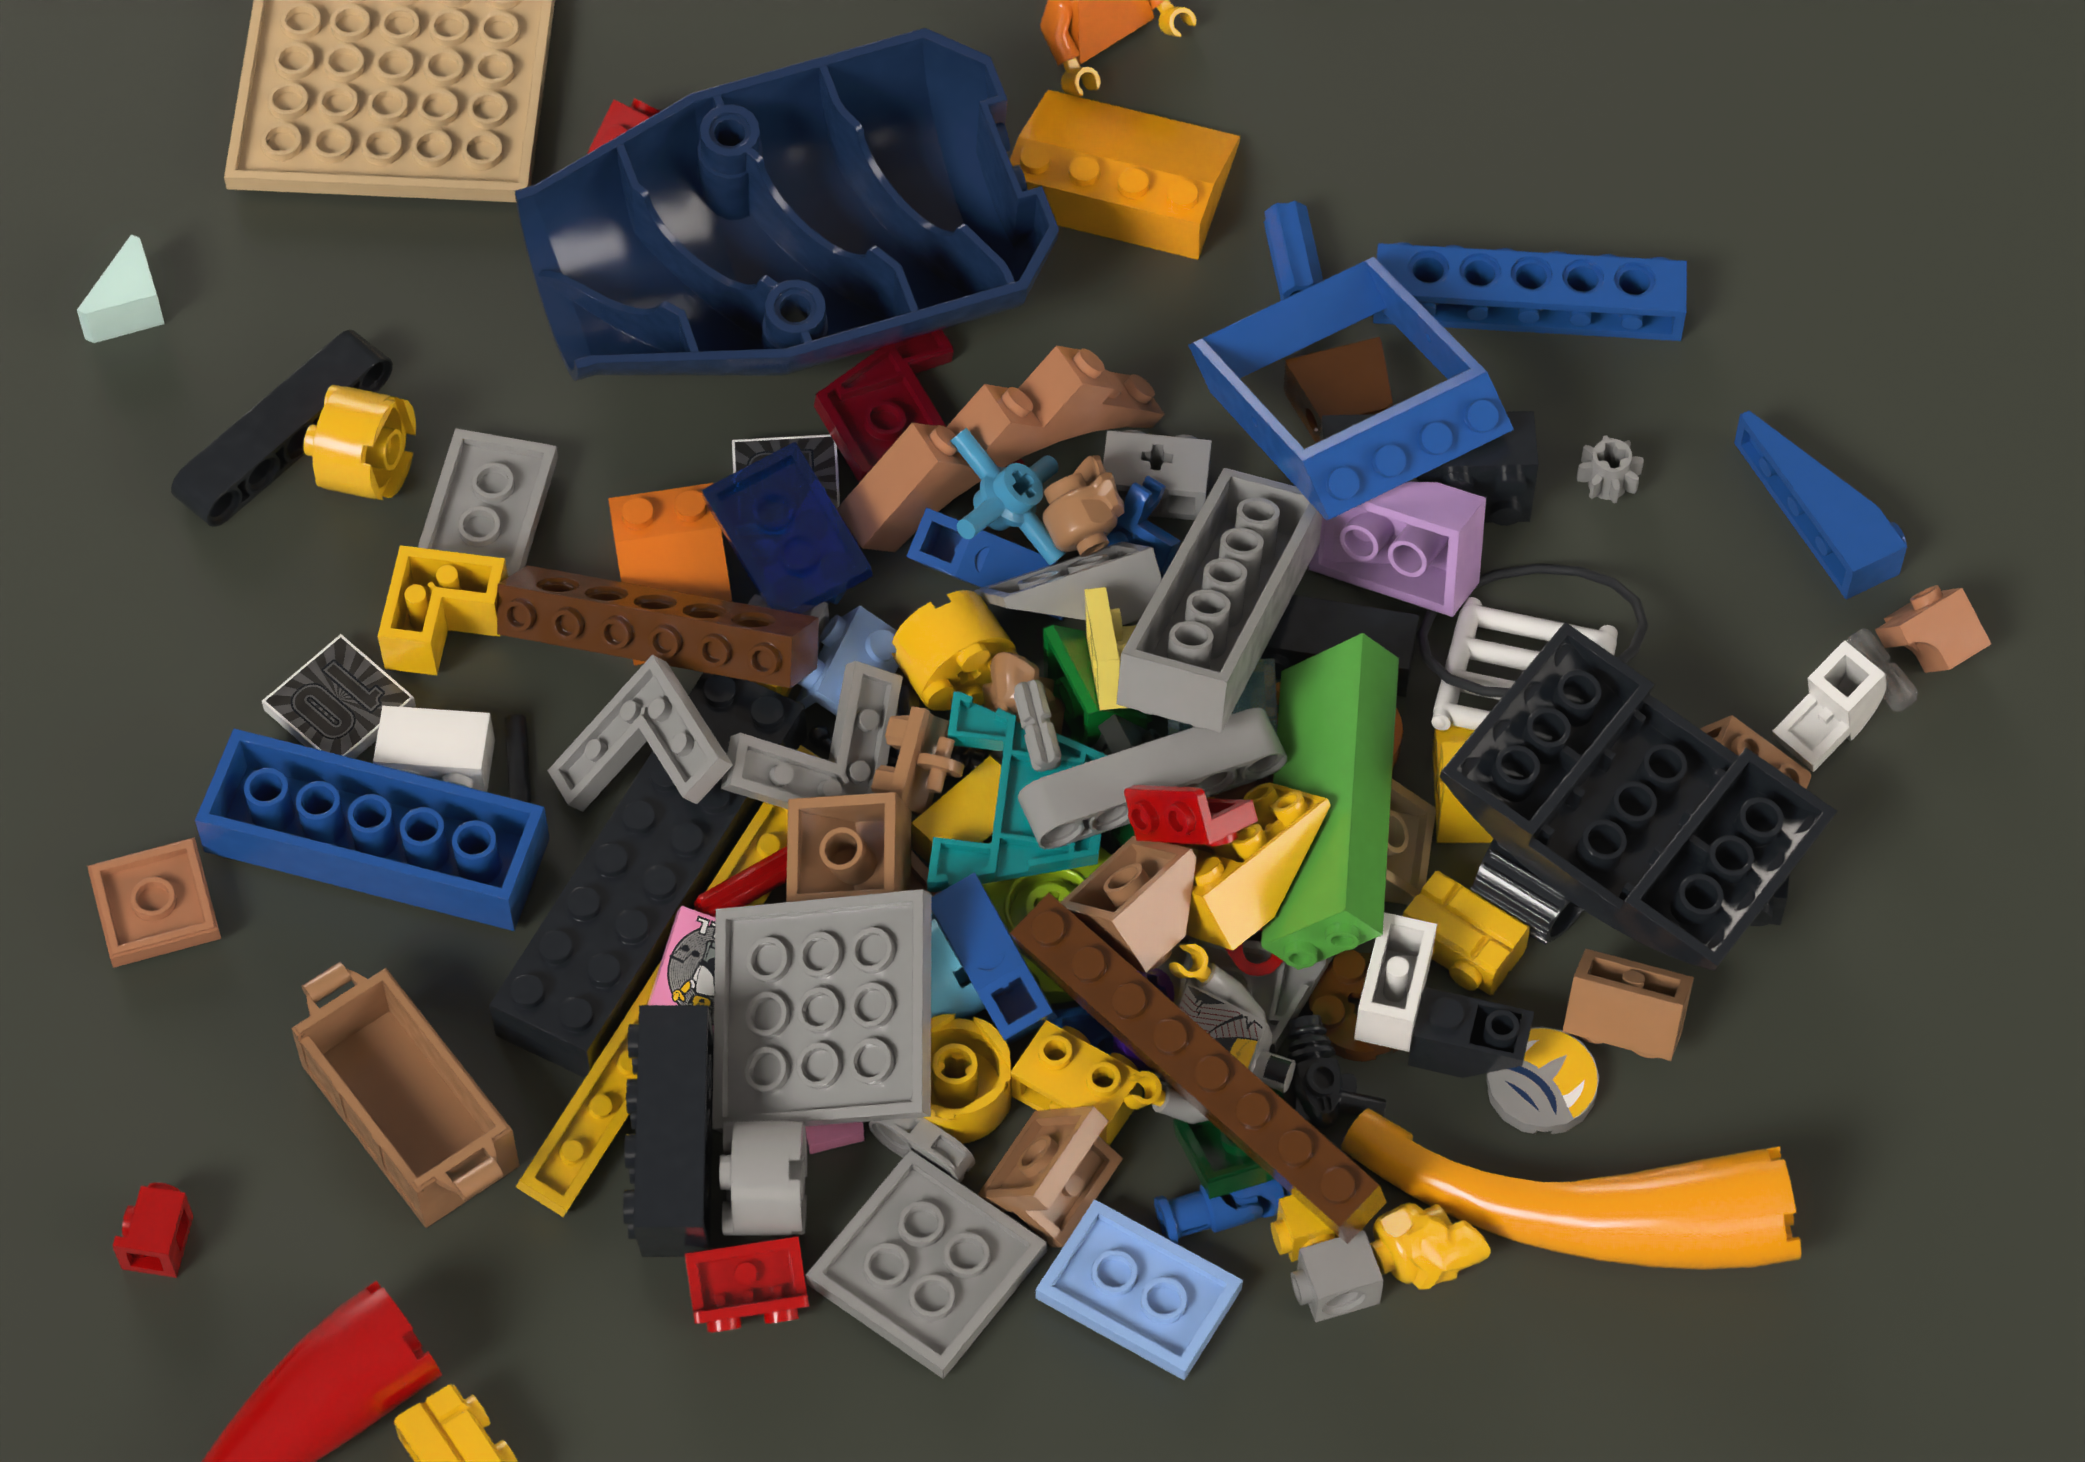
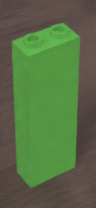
(1338, 746)

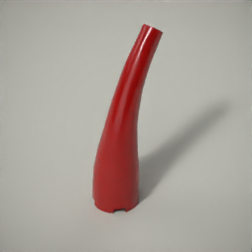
(330, 1385)

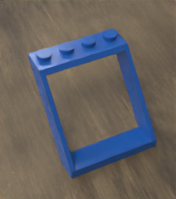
(1382, 448)

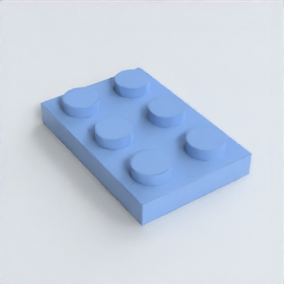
(1139, 1289)

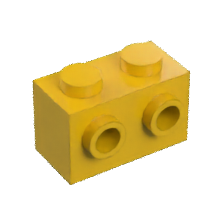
(1068, 1072)

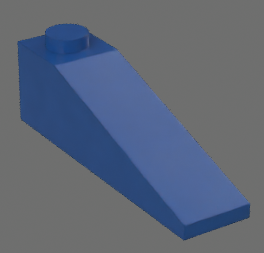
(1832, 518)

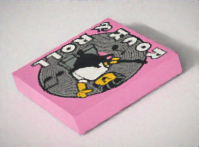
(688, 963)

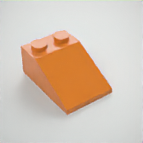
(670, 543)

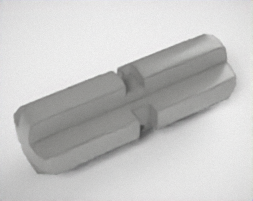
(1039, 731)

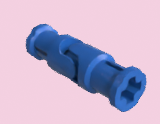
(1198, 1213)

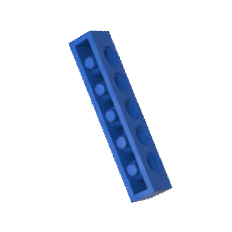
(1554, 302)

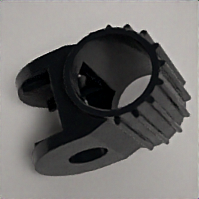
(1523, 895)

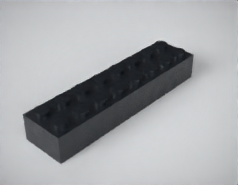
(626, 892)

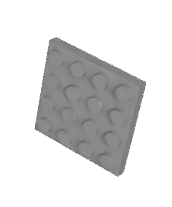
(823, 1010)

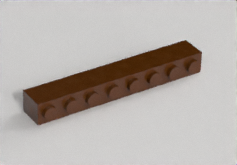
(1199, 1068)

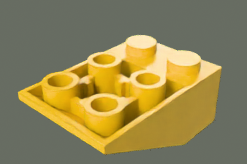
(1246, 880)

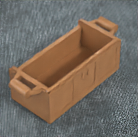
(402, 1092)

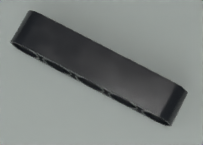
(274, 430)

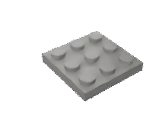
(926, 1263)

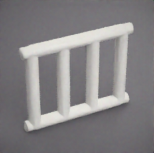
(1466, 647)

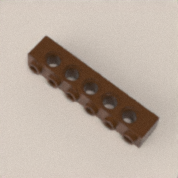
(649, 621)

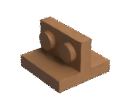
(1053, 1171)

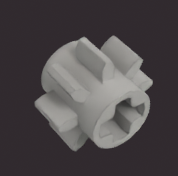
(1610, 469)

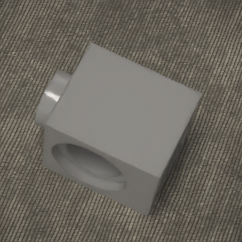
(1337, 1277)

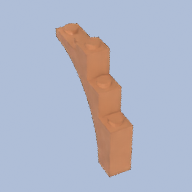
(923, 469)

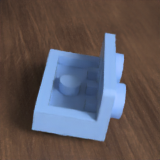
(847, 639)

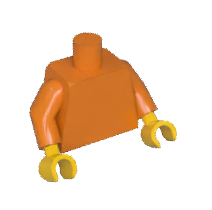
(1086, 27)

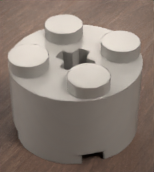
(764, 1178)

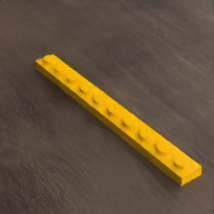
(600, 1102)

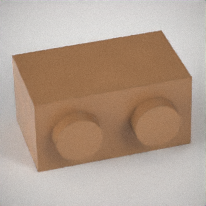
(1627, 1005)

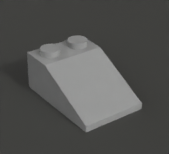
(1058, 590)

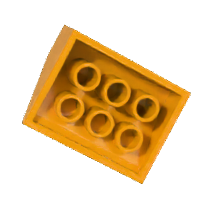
(1125, 171)

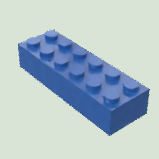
(373, 829)

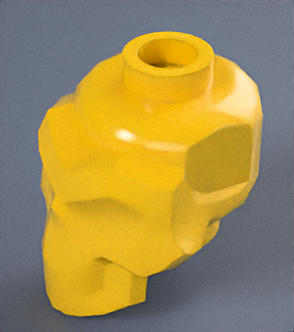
(1425, 1245)

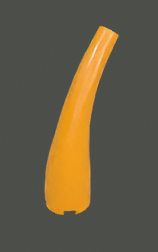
(1672, 1216)

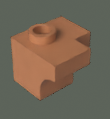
(1936, 628)

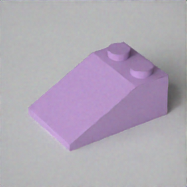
(1409, 545)

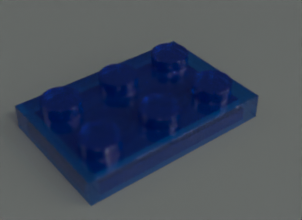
(787, 532)

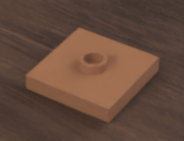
(154, 902)

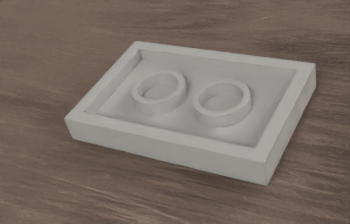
(490, 497)

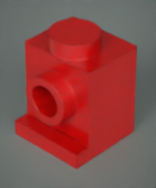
(155, 1231)

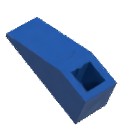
(976, 560)
(992, 959)

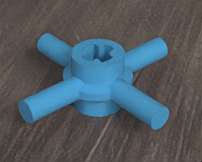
(1007, 496)

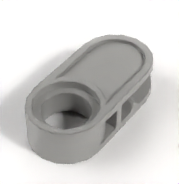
(926, 1141)

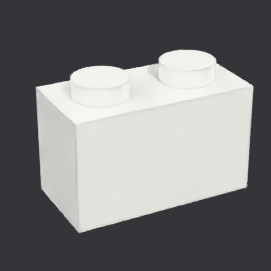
(437, 744)
(1395, 982)

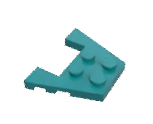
(1013, 845)

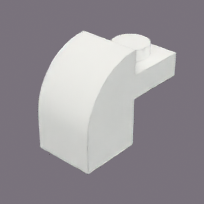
(1838, 706)

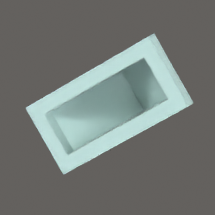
(122, 297)

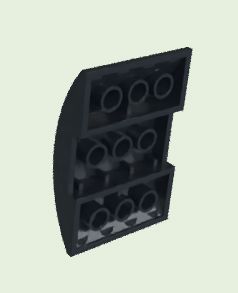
(1632, 803)

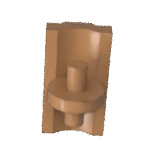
(921, 760)

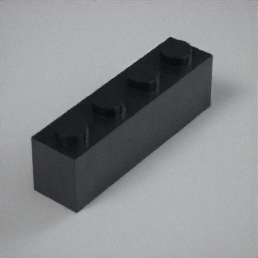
(1320, 624)

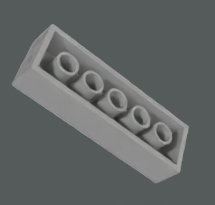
(1219, 601)

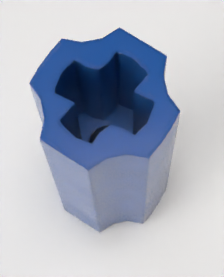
(1292, 247)

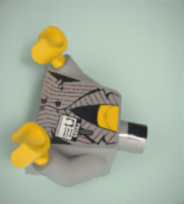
(1232, 1019)

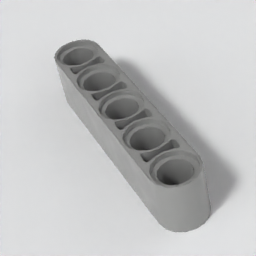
(1092, 795)

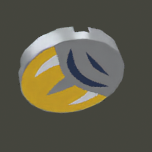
(1551, 1087)

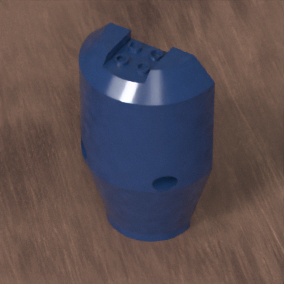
(791, 218)

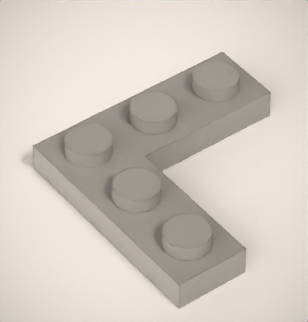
(649, 710)
(857, 747)

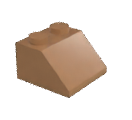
(848, 846)
(1138, 900)

